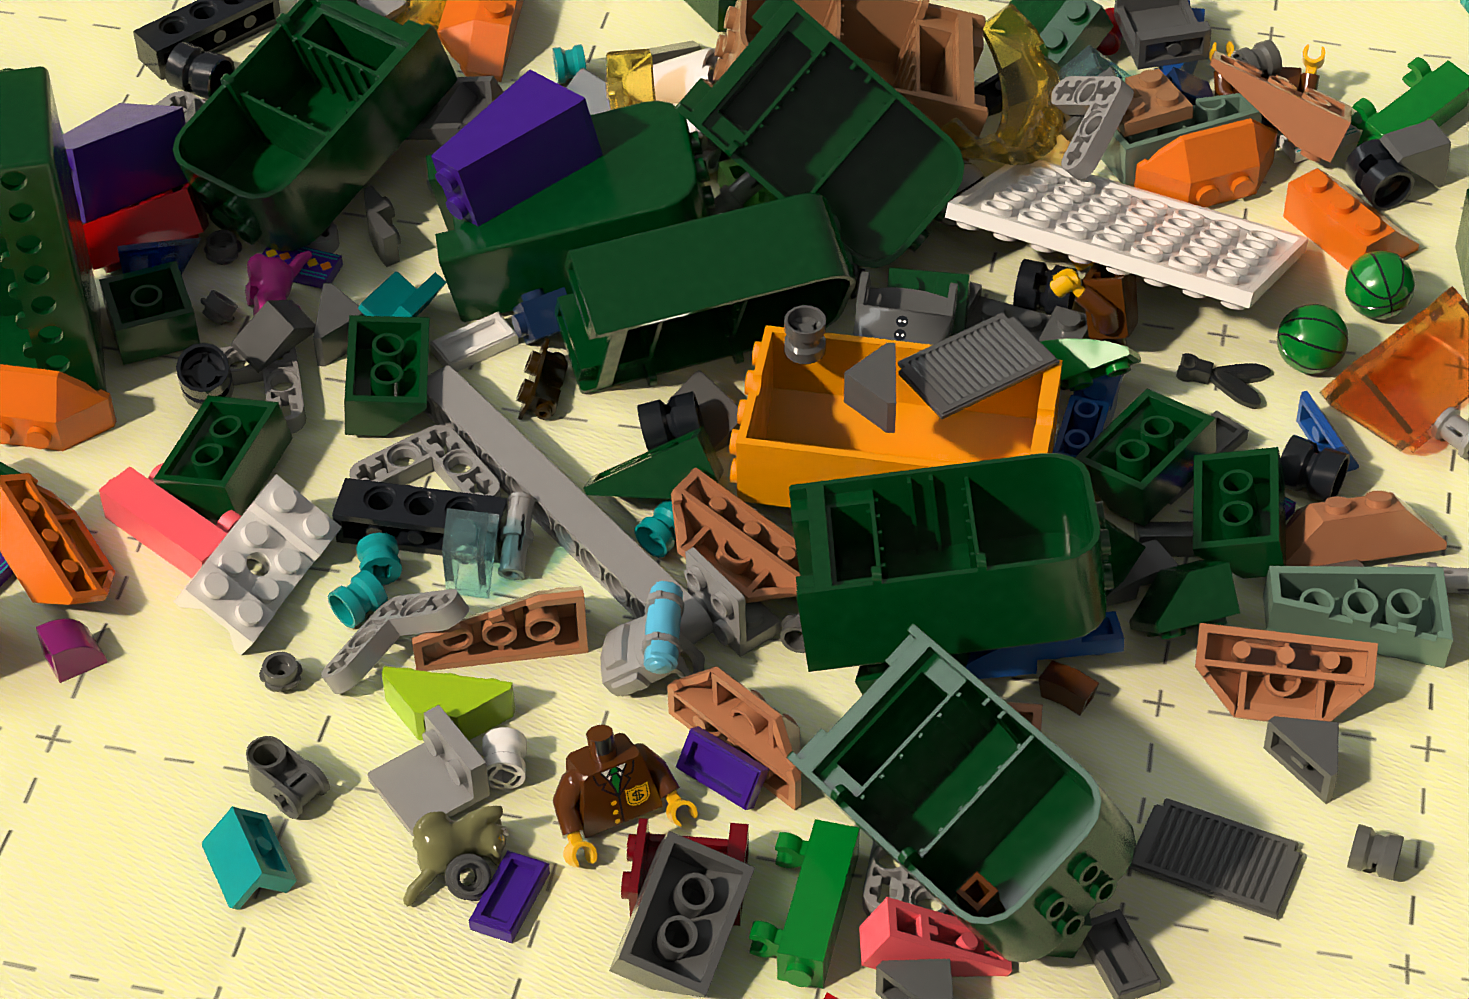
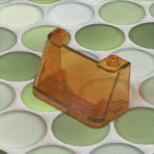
(1409, 376)

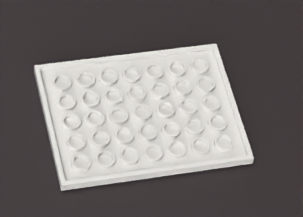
(1130, 231)

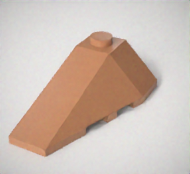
(1307, 118)
(522, 629)

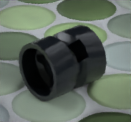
(196, 70)
(1379, 175)
(1027, 286)
(203, 367)
(669, 421)
(1315, 470)

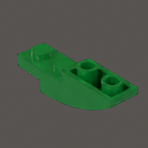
(1090, 360)

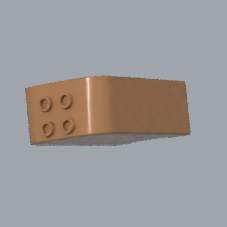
(911, 44)

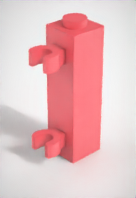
(162, 520)

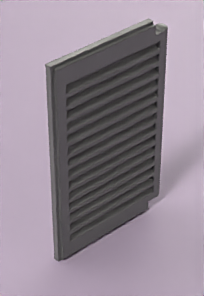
(975, 364)
(1217, 857)

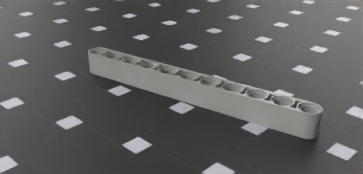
(559, 504)

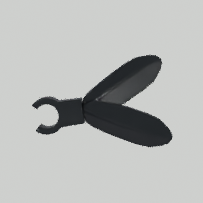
(1228, 378)

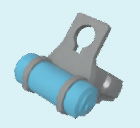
(649, 645)

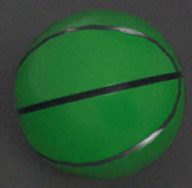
(1379, 285)
(1312, 338)

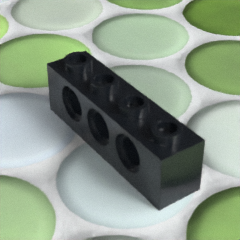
(205, 24)
(407, 513)

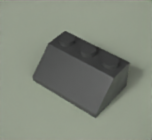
(682, 917)

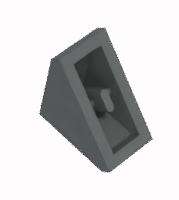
(1421, 149)
(333, 324)
(273, 333)
(872, 387)
(1306, 751)
(914, 979)

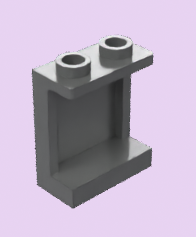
(1162, 32)

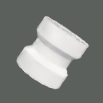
(504, 755)

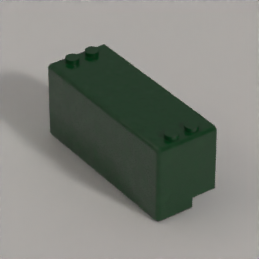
(45, 266)

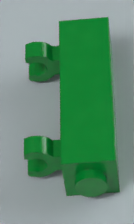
(1432, 96)
(816, 905)

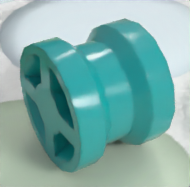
(568, 62)
(380, 556)

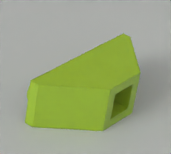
(469, 701)

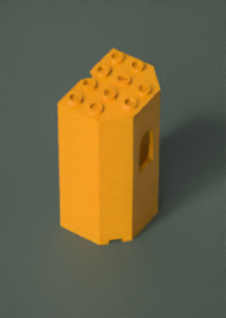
(805, 433)

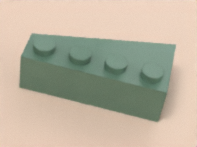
(1208, 112)
(1382, 605)

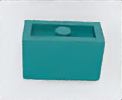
(400, 298)
(246, 856)

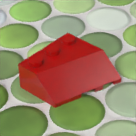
(155, 219)

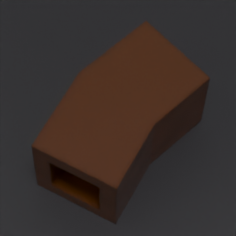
(1067, 687)
(980, 897)

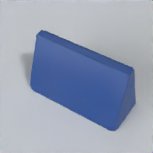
(1319, 429)

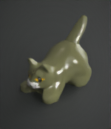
(443, 839)

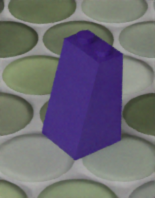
(515, 149)
(124, 157)

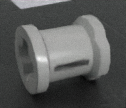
(1446, 427)

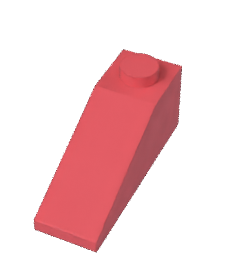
(915, 933)

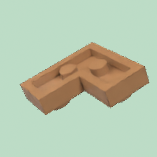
(1153, 104)

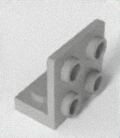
(733, 621)
(435, 775)

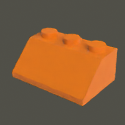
(1341, 219)

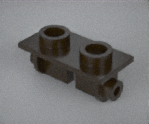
(534, 392)

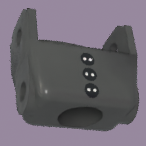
(904, 313)

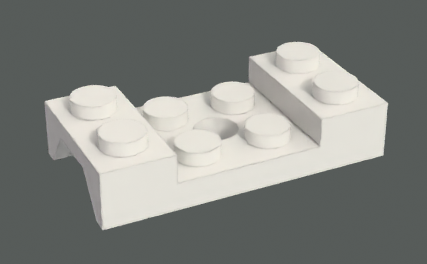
(285, 537)

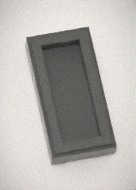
(1120, 957)

